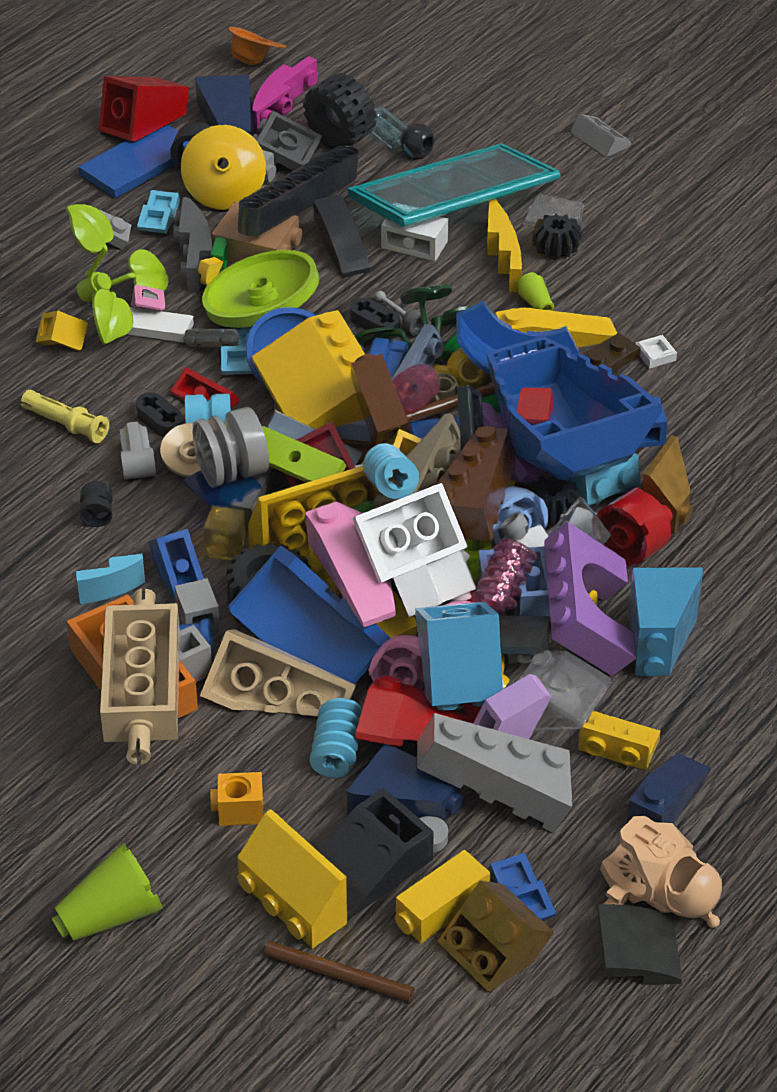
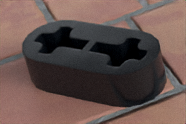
(371, 314)
(154, 418)

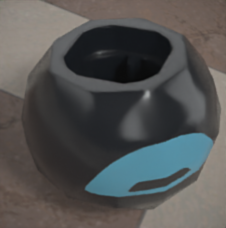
(417, 140)

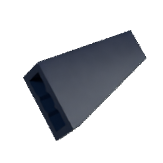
(225, 100)

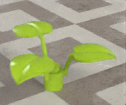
(111, 314)

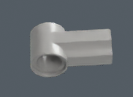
(136, 453)

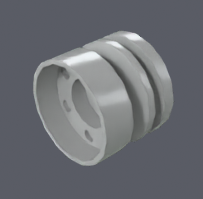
(230, 446)

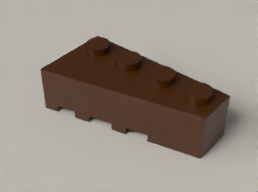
(478, 481)

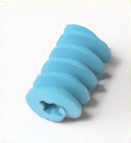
(390, 471)
(334, 737)

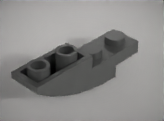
(194, 241)

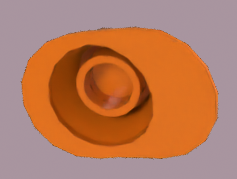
(250, 47)

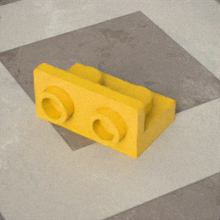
(618, 740)

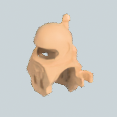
(663, 870)

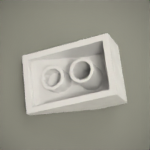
(409, 532)

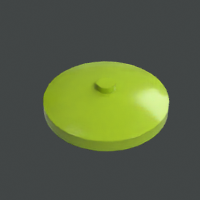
(258, 286)

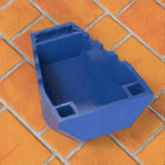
(594, 417)

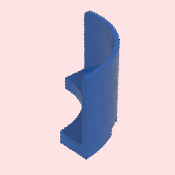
(483, 332)
(294, 613)

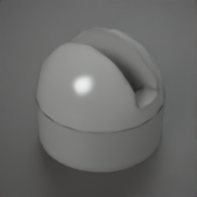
(515, 526)

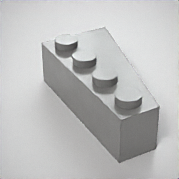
(500, 767)

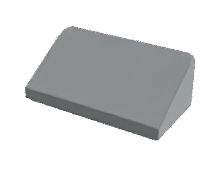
(599, 135)

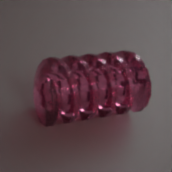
(428, 386)
(504, 574)

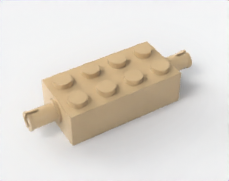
(140, 674)

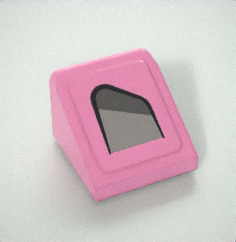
(148, 298)

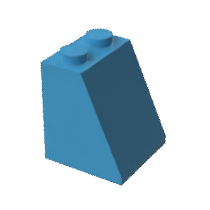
(662, 615)
(459, 653)

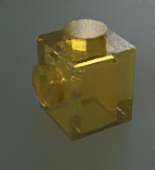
(224, 533)

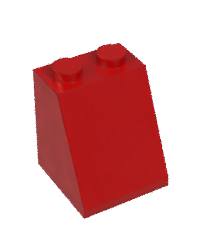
(140, 105)

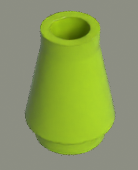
(534, 291)

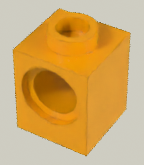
(238, 798)

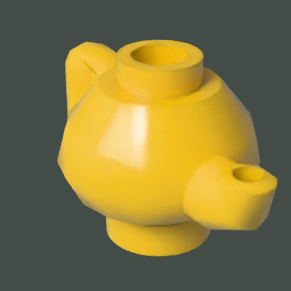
(463, 370)

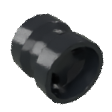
(96, 504)

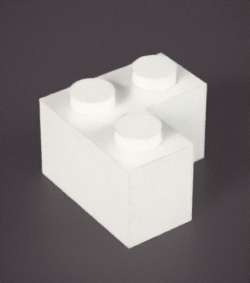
(435, 583)

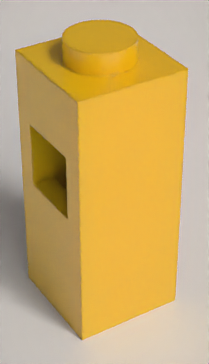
(438, 896)

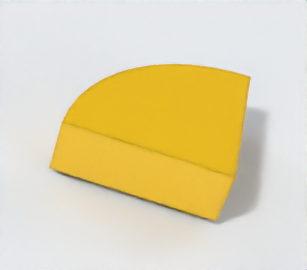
(209, 269)

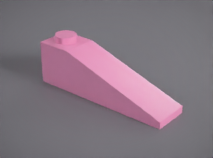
(342, 554)

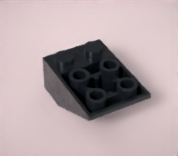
(377, 848)

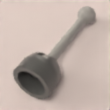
(411, 319)

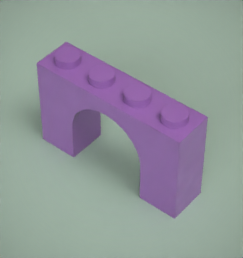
(581, 564)

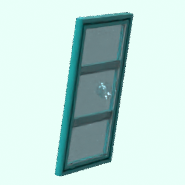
(452, 184)

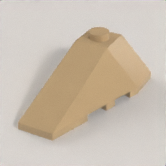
(264, 678)

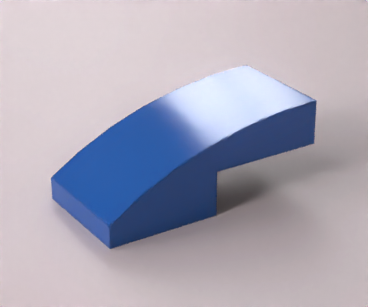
(520, 879)

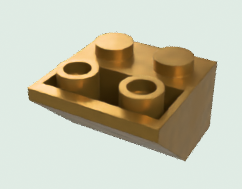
(494, 935)

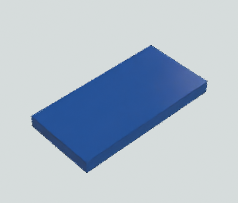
(131, 162)

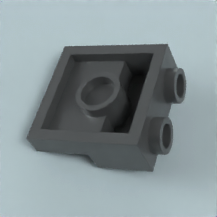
(288, 140)

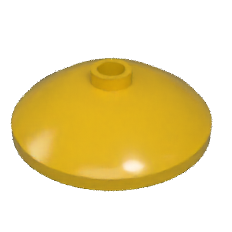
(217, 186)

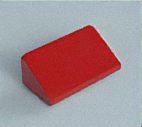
(195, 384)

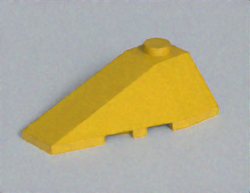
(584, 329)

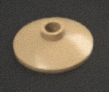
(176, 450)

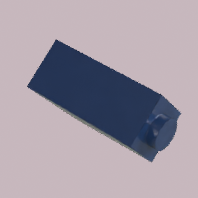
(411, 786)

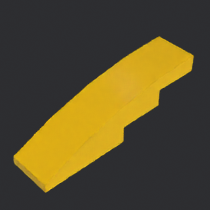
(504, 244)

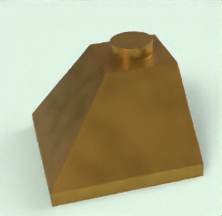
(669, 483)

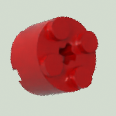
(636, 526)

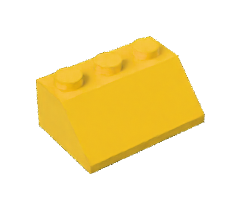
(293, 880)

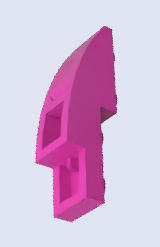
(283, 87)

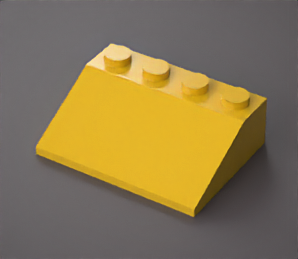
(312, 370)
(281, 515)

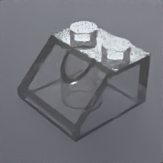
(573, 687)

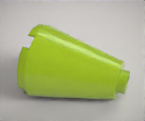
(107, 897)

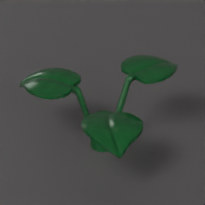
(410, 296)

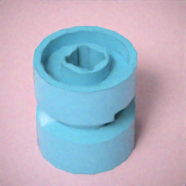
(199, 408)

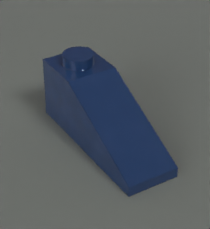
(668, 790)

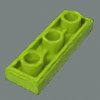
(312, 462)

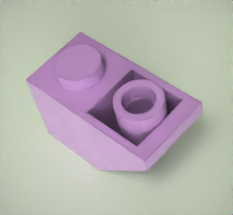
(515, 707)

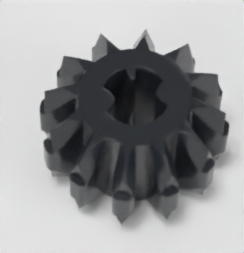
(556, 235)
(557, 496)

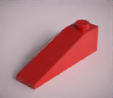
(397, 712)

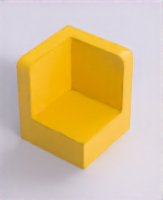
(61, 329)

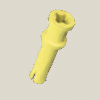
(75, 419)

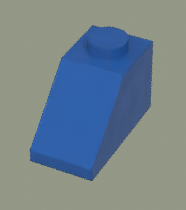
(175, 559)

